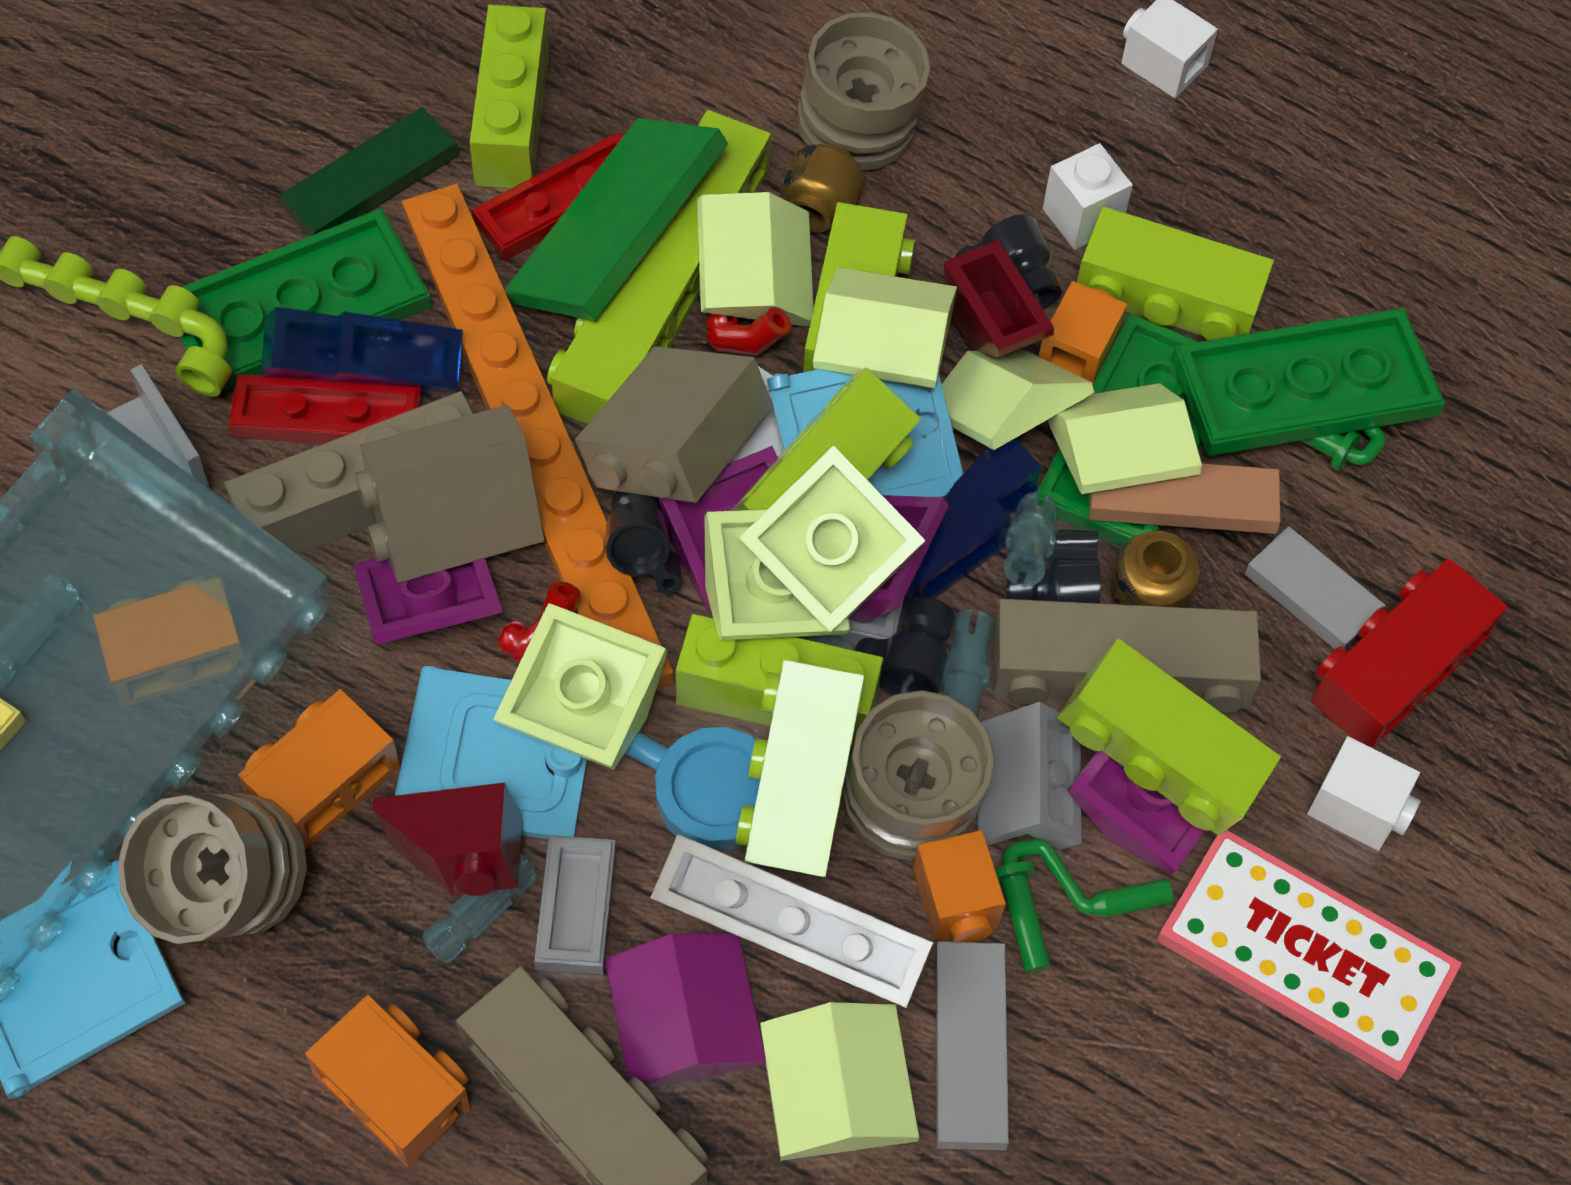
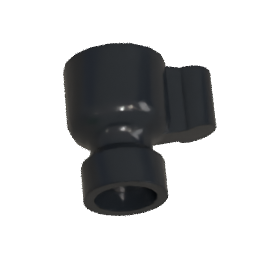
(1029, 253)
(640, 541)
(1071, 573)
(916, 655)

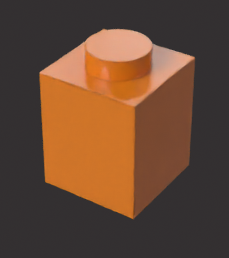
(1083, 330)
(959, 888)

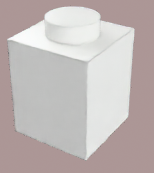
(1168, 45)
(1080, 189)
(1366, 794)

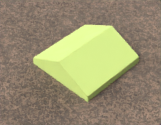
(754, 256)
(884, 325)
(1008, 394)
(1127, 438)
(832, 539)
(743, 591)
(582, 687)
(838, 1079)

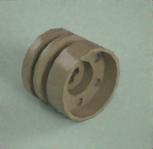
(863, 87)
(921, 741)
(211, 866)

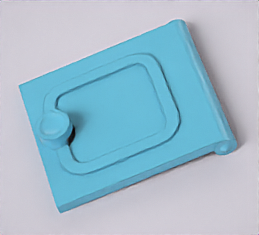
(927, 467)
(460, 745)
(80, 994)

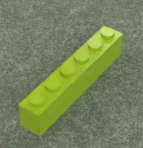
(659, 290)

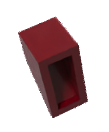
(994, 302)
(457, 836)

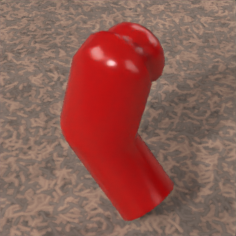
(751, 339)
(516, 637)

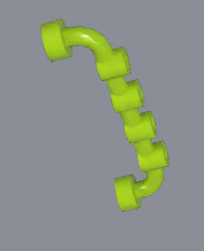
(121, 297)

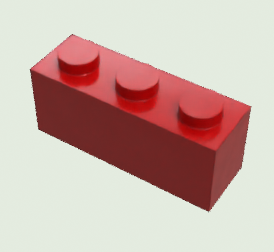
(1406, 652)

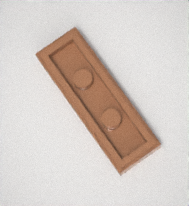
(1215, 499)

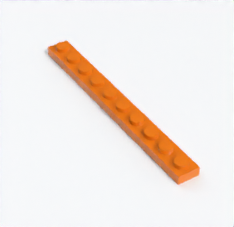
(510, 376)

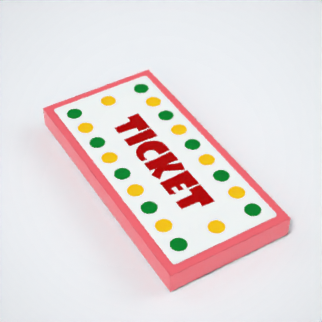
(1310, 953)

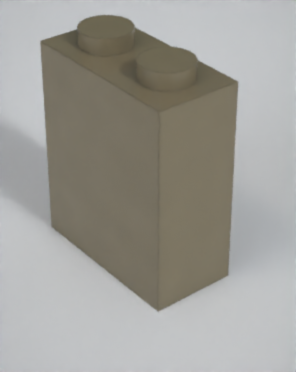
(674, 423)
(449, 493)

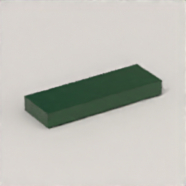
(370, 173)

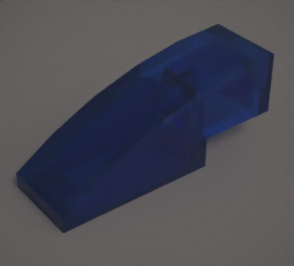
(360, 349)
(976, 518)

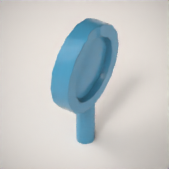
(701, 782)

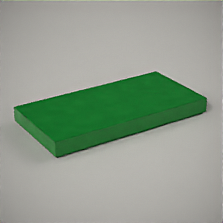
(616, 218)
(341, 269)
(1136, 359)
(1307, 381)

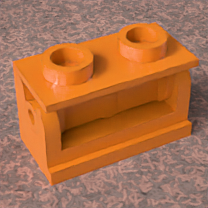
(322, 765)
(390, 1078)

